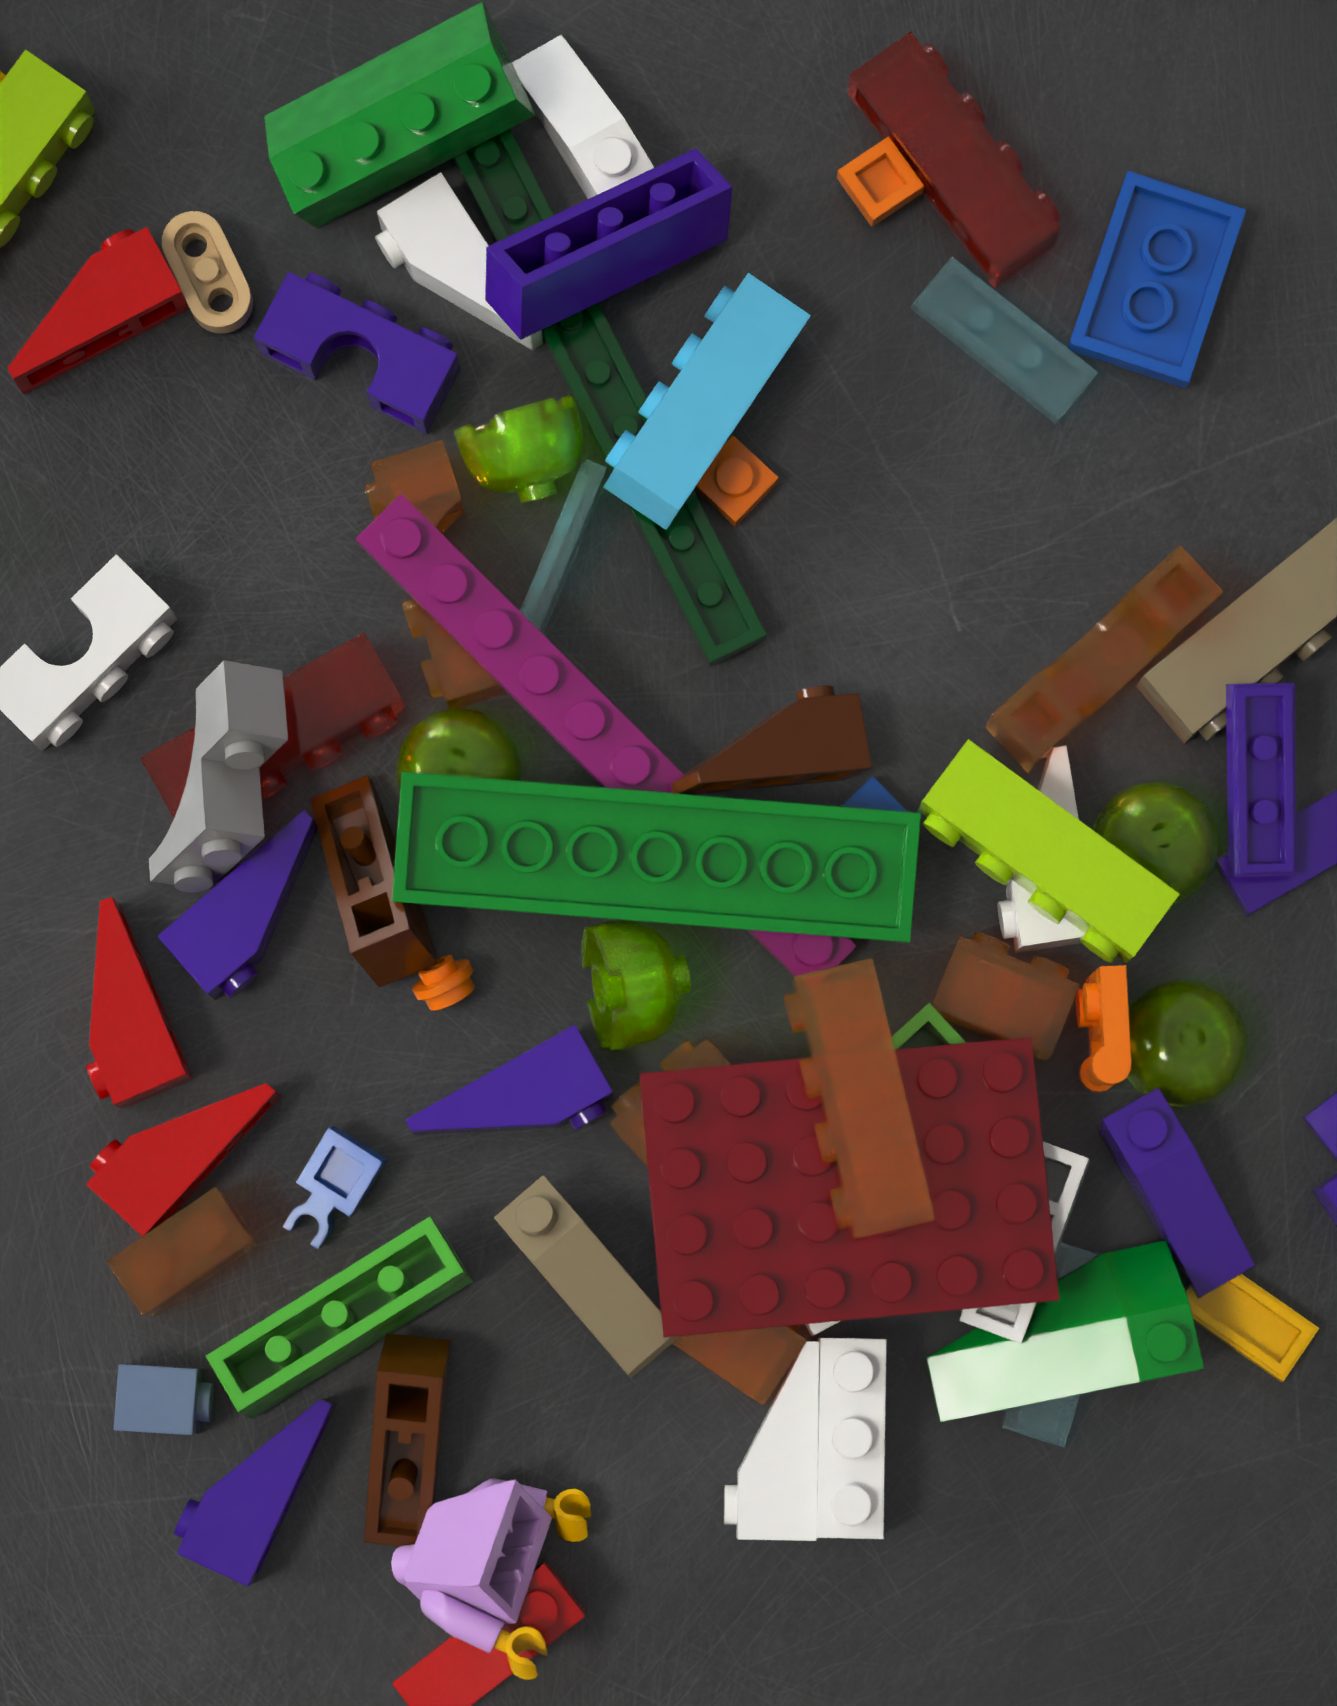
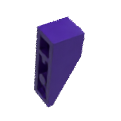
(235, 921)
(533, 1091)
(1176, 1191)
(245, 1509)

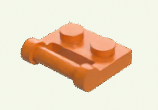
(1105, 1011)

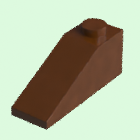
(800, 744)
(360, 851)
(405, 1437)

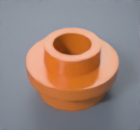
(444, 982)

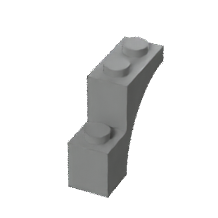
(221, 807)

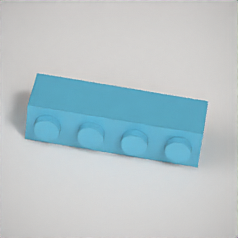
(705, 401)

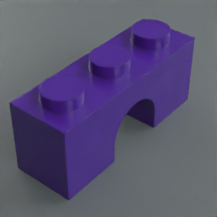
(313, 322)

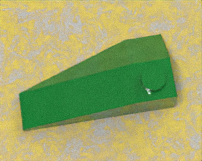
(1112, 1327)

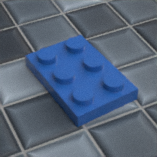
(1156, 279)

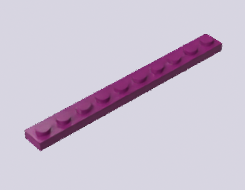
(544, 682)

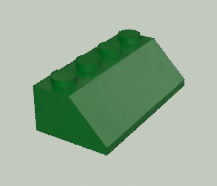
(395, 117)

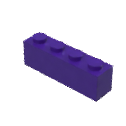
(607, 243)

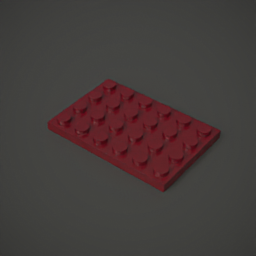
(751, 1216)

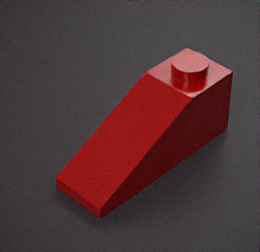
(106, 304)
(129, 1026)
(166, 1164)
(463, 1674)

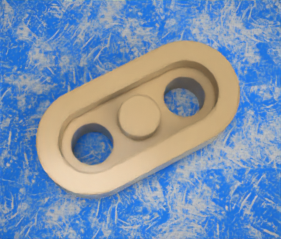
(209, 274)

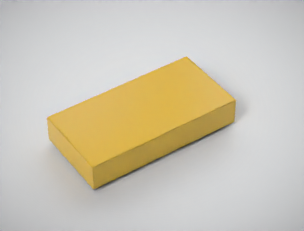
(1254, 1324)

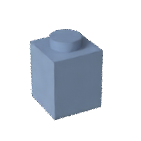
(162, 1399)

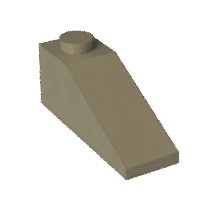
(585, 1275)

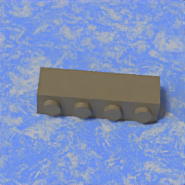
(1248, 640)

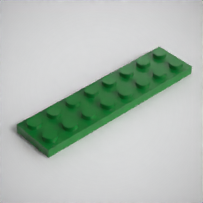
(655, 856)

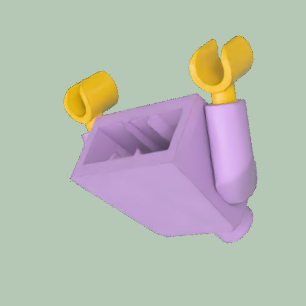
(480, 1558)

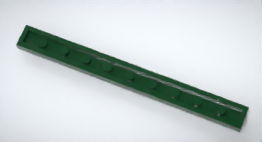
(610, 404)

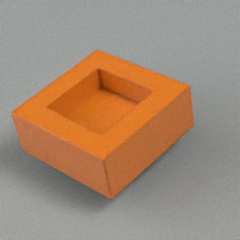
(880, 181)
(736, 481)

